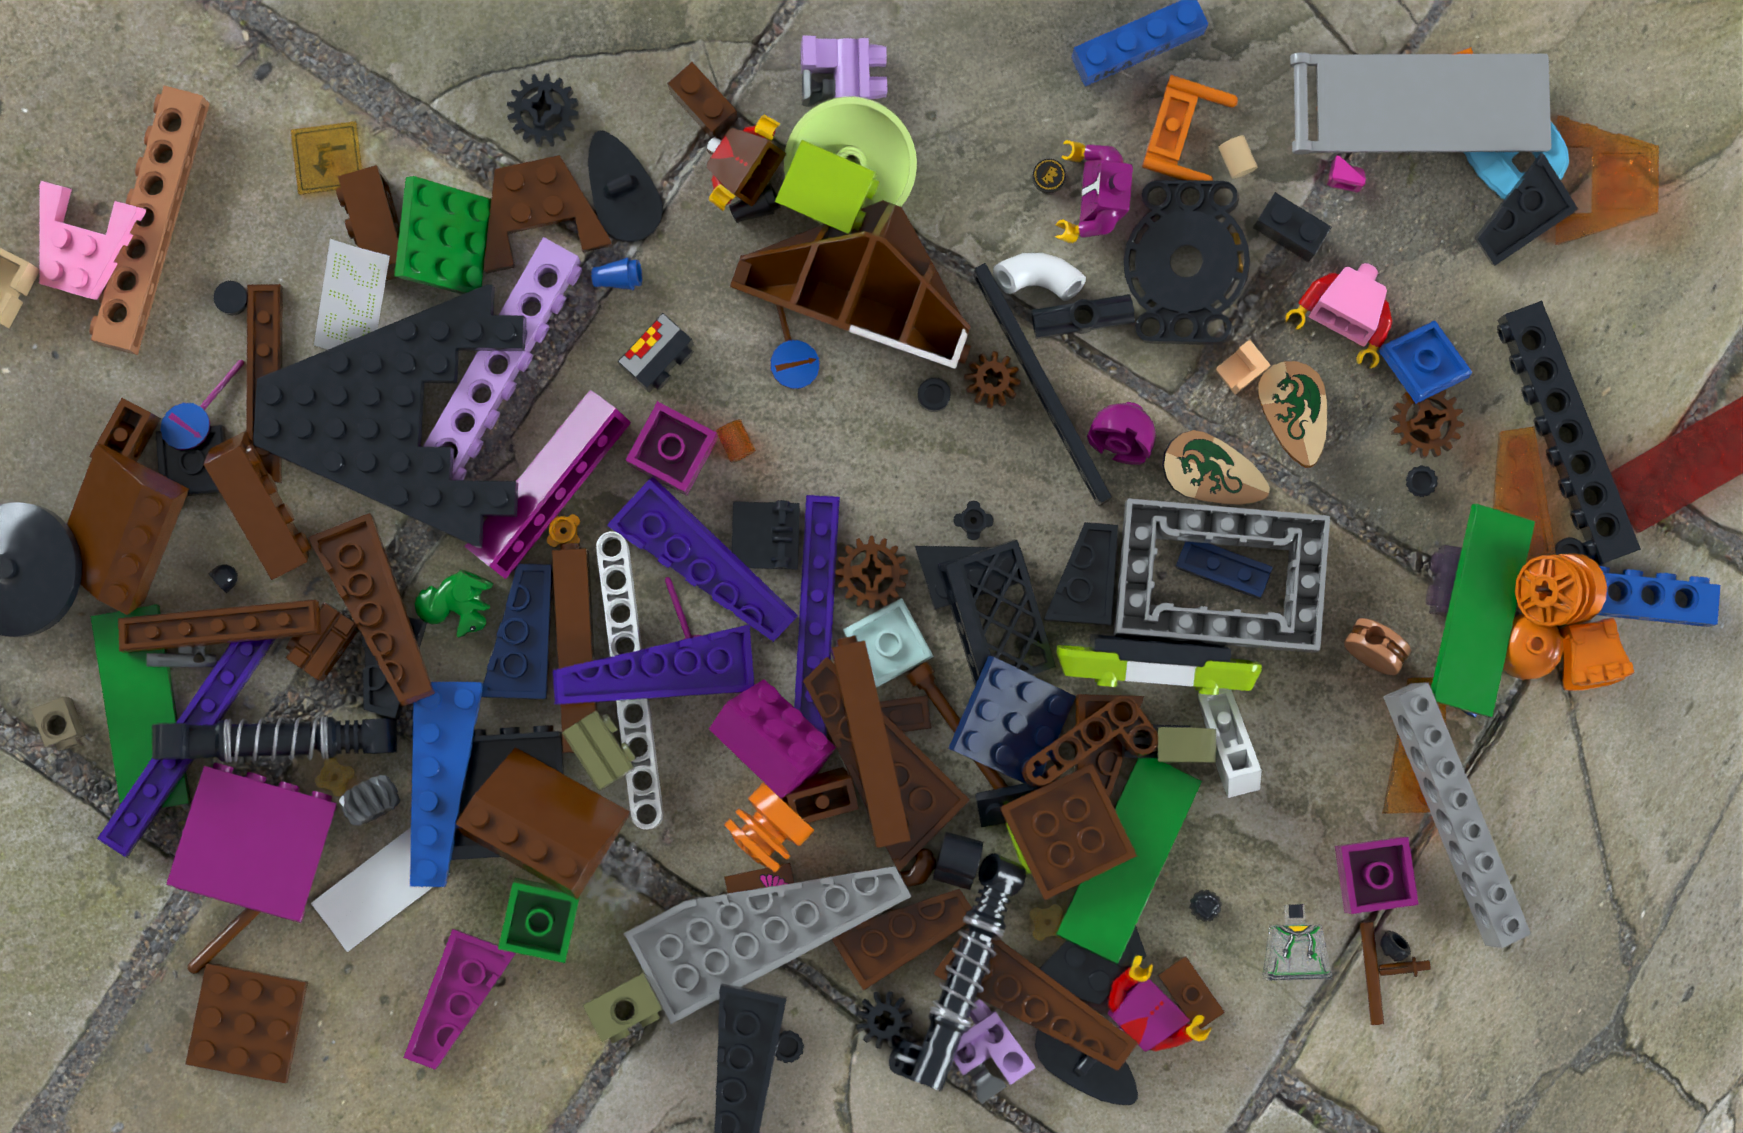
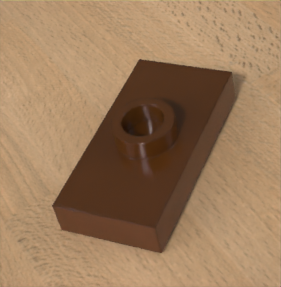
(1190, 992)

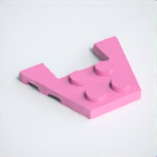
(78, 257)

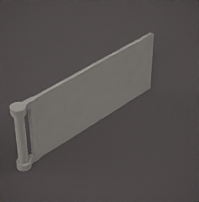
(1424, 103)

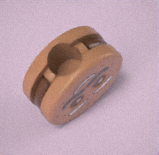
(1377, 646)

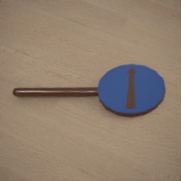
(794, 361)

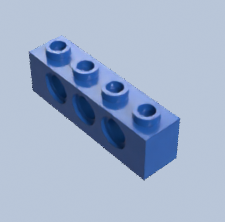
(1701, 596)

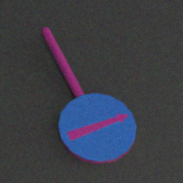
(187, 423)

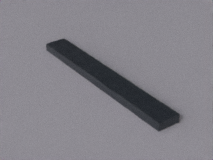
(1041, 385)

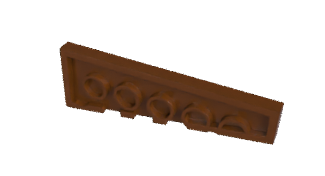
(366, 583)
(1043, 1003)

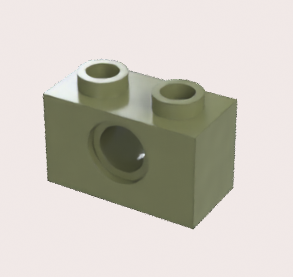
(603, 1009)

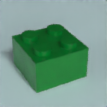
(538, 921)

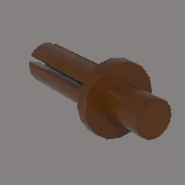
(1412, 967)

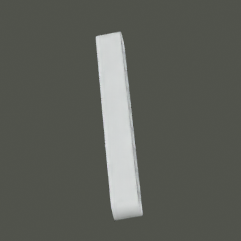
(617, 632)

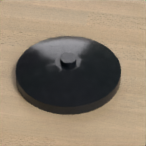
(36, 569)

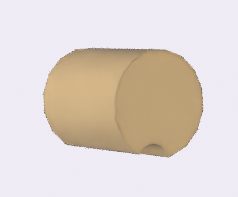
(1238, 157)

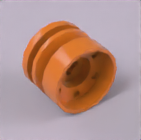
(1560, 589)
(768, 828)

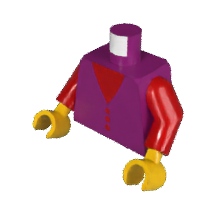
(1148, 1013)

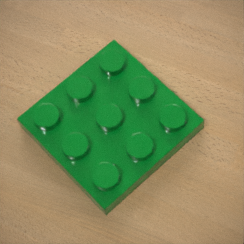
(442, 236)

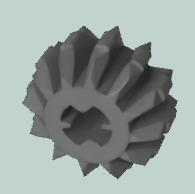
(369, 800)

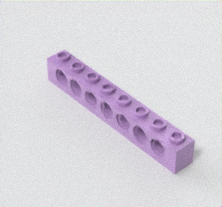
(546, 259)

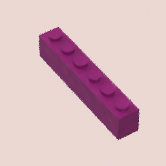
(551, 481)

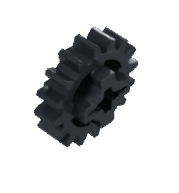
(556, 112)

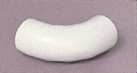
(1041, 271)

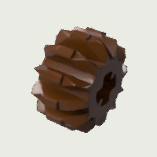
(996, 369)

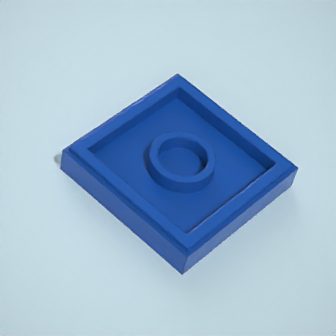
(1425, 361)

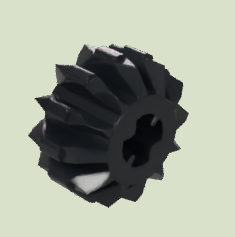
(877, 1010)

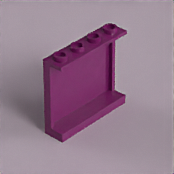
(252, 842)

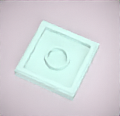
(891, 641)

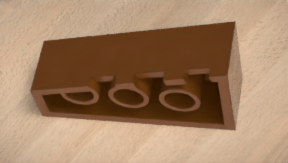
(257, 505)

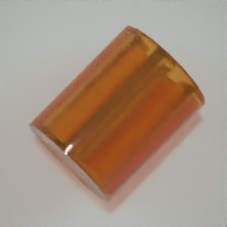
(735, 440)

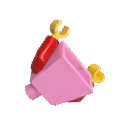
(1350, 306)

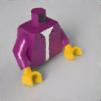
(1104, 191)

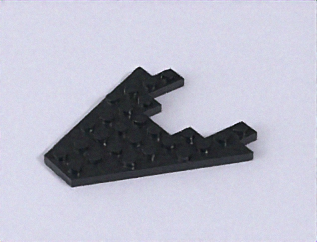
(360, 414)

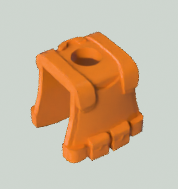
(1593, 656)

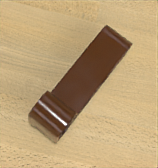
(1084, 746)

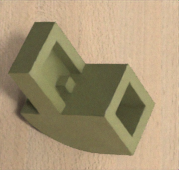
(1186, 745)

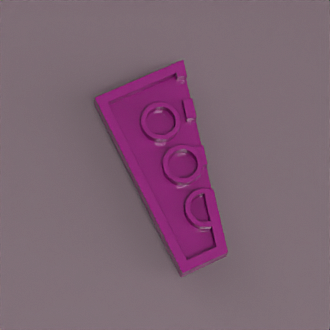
(457, 991)

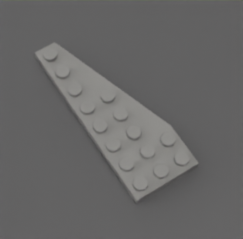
(752, 933)

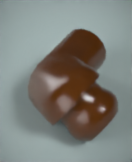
(921, 869)

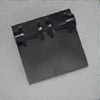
(766, 534)

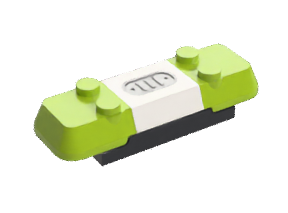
(1160, 662)

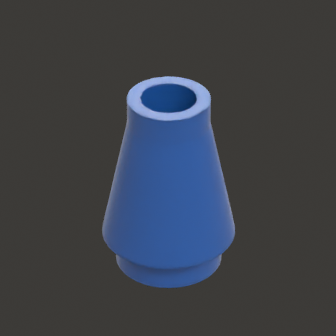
(618, 274)

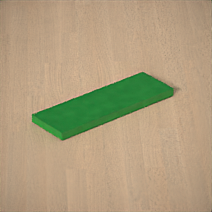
(1481, 610)
(133, 702)
(1110, 904)

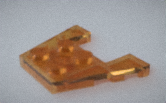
(1621, 180)

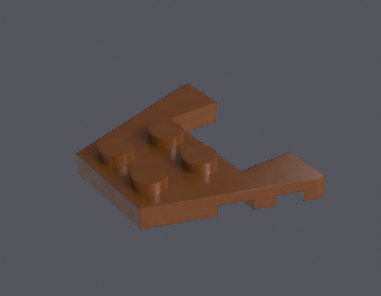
(535, 197)

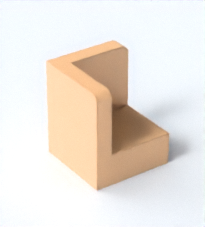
(1242, 367)

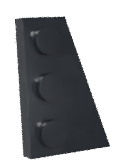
(1088, 578)

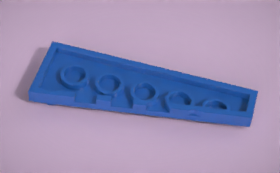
(439, 766)

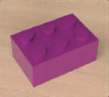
(772, 738)

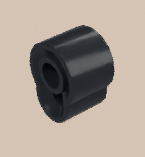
(958, 860)

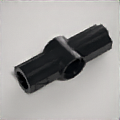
(1104, 313)

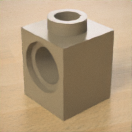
(48, 713)

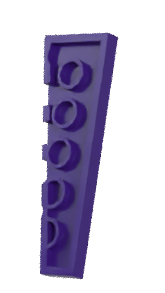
(680, 541)
(687, 667)

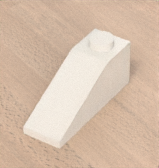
(1234, 751)

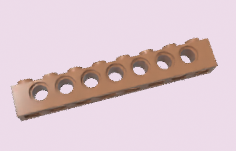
(174, 174)

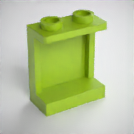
(827, 188)

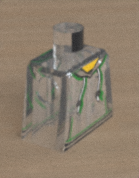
(1296, 949)

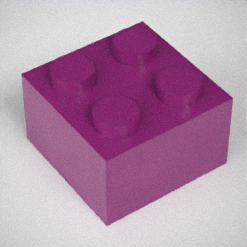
(672, 448)
(1376, 875)

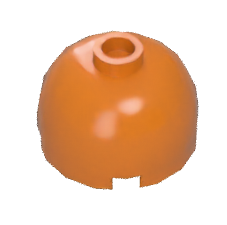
(1532, 649)

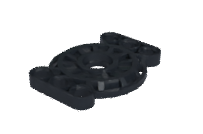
(1195, 295)

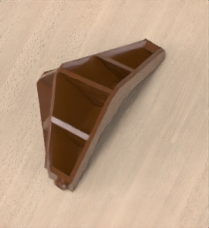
(864, 283)

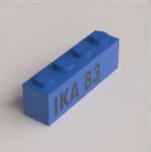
(1139, 40)

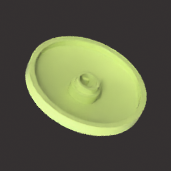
(865, 135)

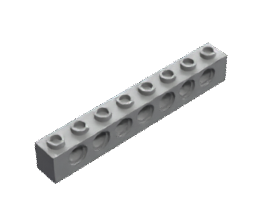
(1457, 815)

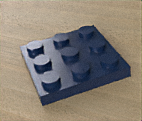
(1010, 719)

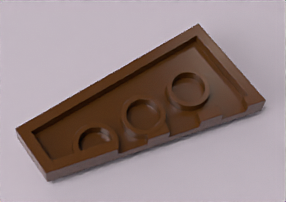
(900, 935)

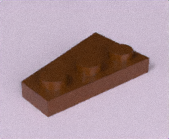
(1108, 757)

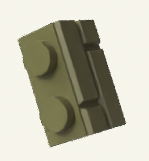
(599, 750)

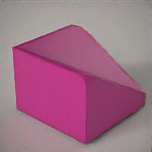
(1345, 176)

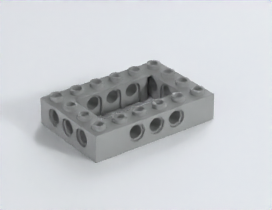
(1301, 534)

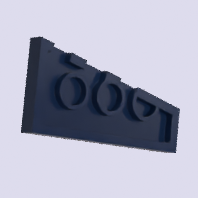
(523, 638)

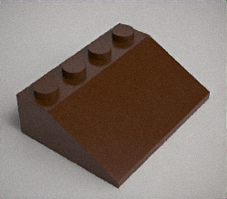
(123, 527)
(543, 822)

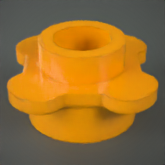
(570, 523)

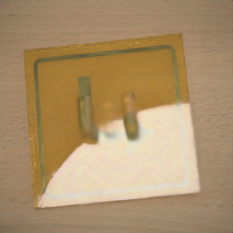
(325, 154)

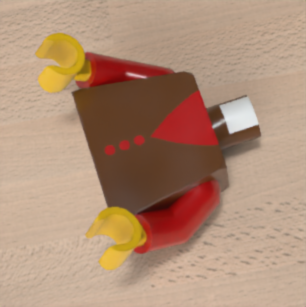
(743, 162)

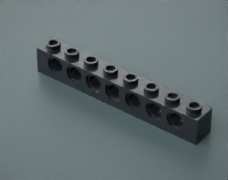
(1584, 445)

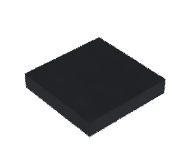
(188, 465)

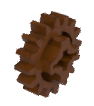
(1429, 435)
(887, 572)

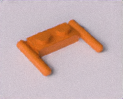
(1173, 125)

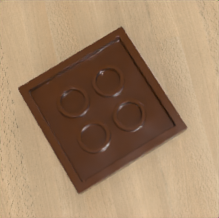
(1068, 831)
(246, 1023)

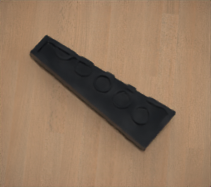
(745, 1056)

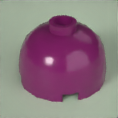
(1124, 431)

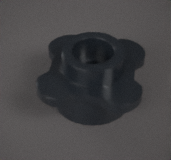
(973, 510)

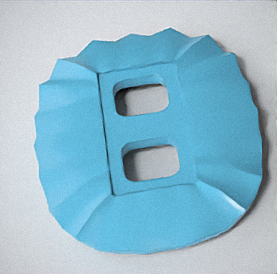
(1502, 175)

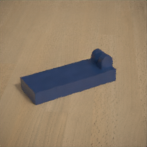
(1224, 568)

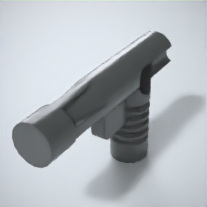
(182, 659)

